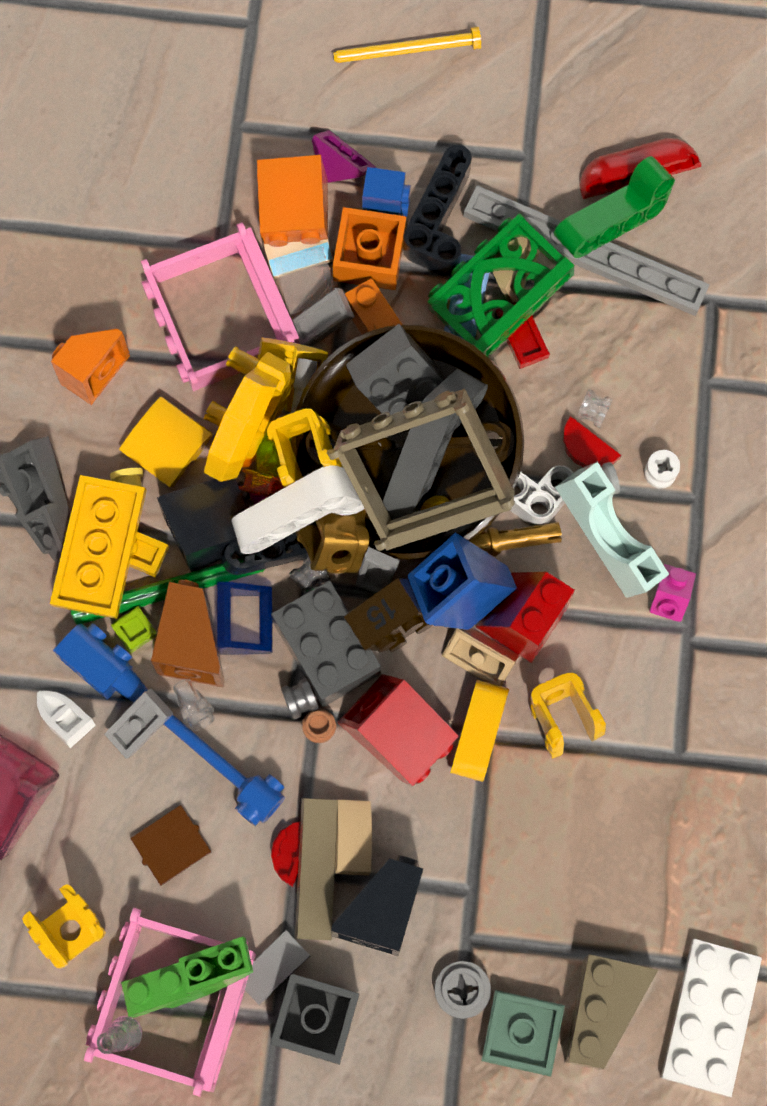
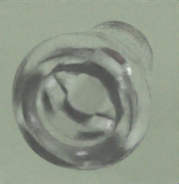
(194, 708)
(120, 1036)

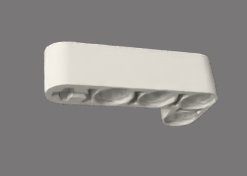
(539, 493)
(296, 507)

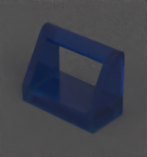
(225, 641)

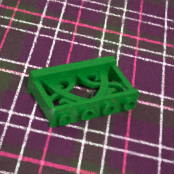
(545, 281)

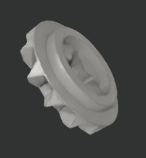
(472, 976)

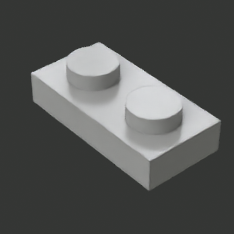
(138, 723)

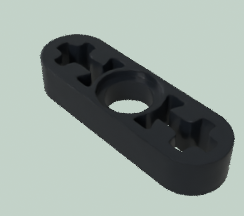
(258, 560)

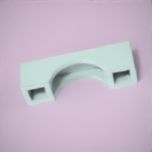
(630, 563)

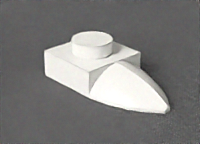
(63, 717)

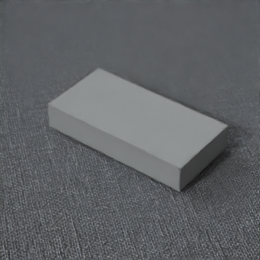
(323, 318)
(376, 571)
(275, 967)

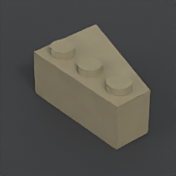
(604, 1007)

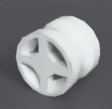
(658, 475)

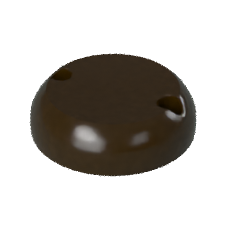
(338, 400)

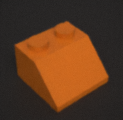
(90, 362)

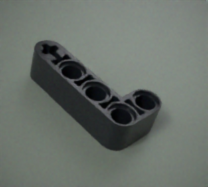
(440, 205)

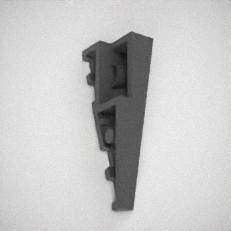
(35, 488)

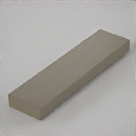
(316, 869)

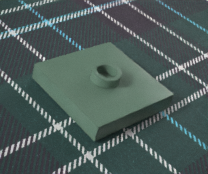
(523, 1033)

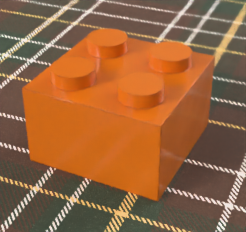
(369, 248)

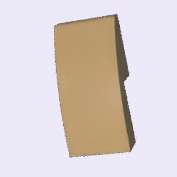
(353, 838)

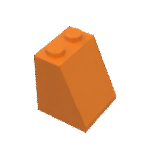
(292, 200)

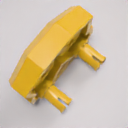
(250, 412)

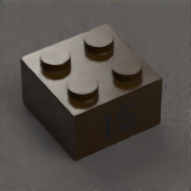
(387, 618)

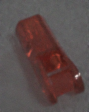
(261, 483)

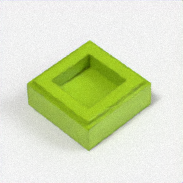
(134, 630)

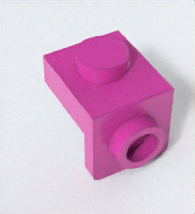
(673, 594)

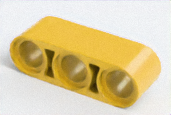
(479, 730)

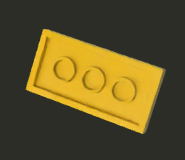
(98, 547)

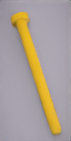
(408, 47)

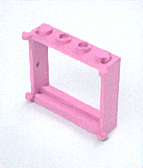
(262, 281)
(220, 1026)

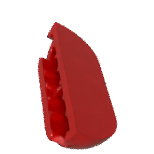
(615, 169)

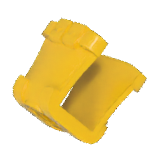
(292, 425)
(554, 691)
(48, 932)

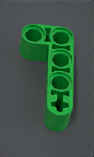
(619, 211)

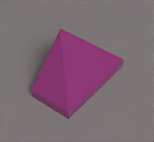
(339, 159)

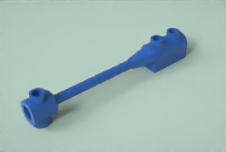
(109, 671)

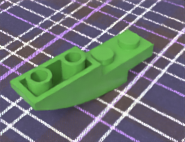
(188, 979)

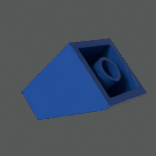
(460, 584)

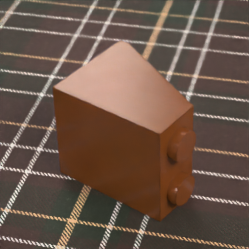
(186, 637)

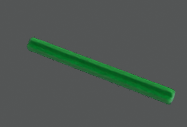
(157, 591)

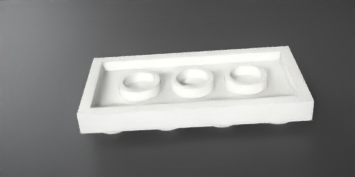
(711, 1018)

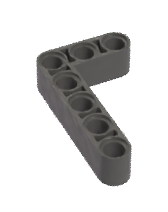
(426, 449)

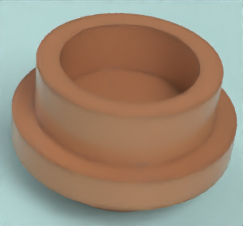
(319, 726)

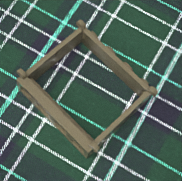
(439, 517)

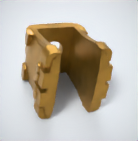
(336, 542)

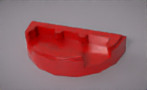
(585, 446)
(286, 853)

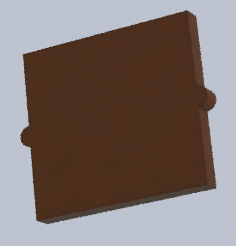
(170, 845)

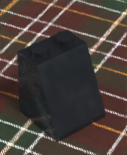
(202, 519)
(382, 908)

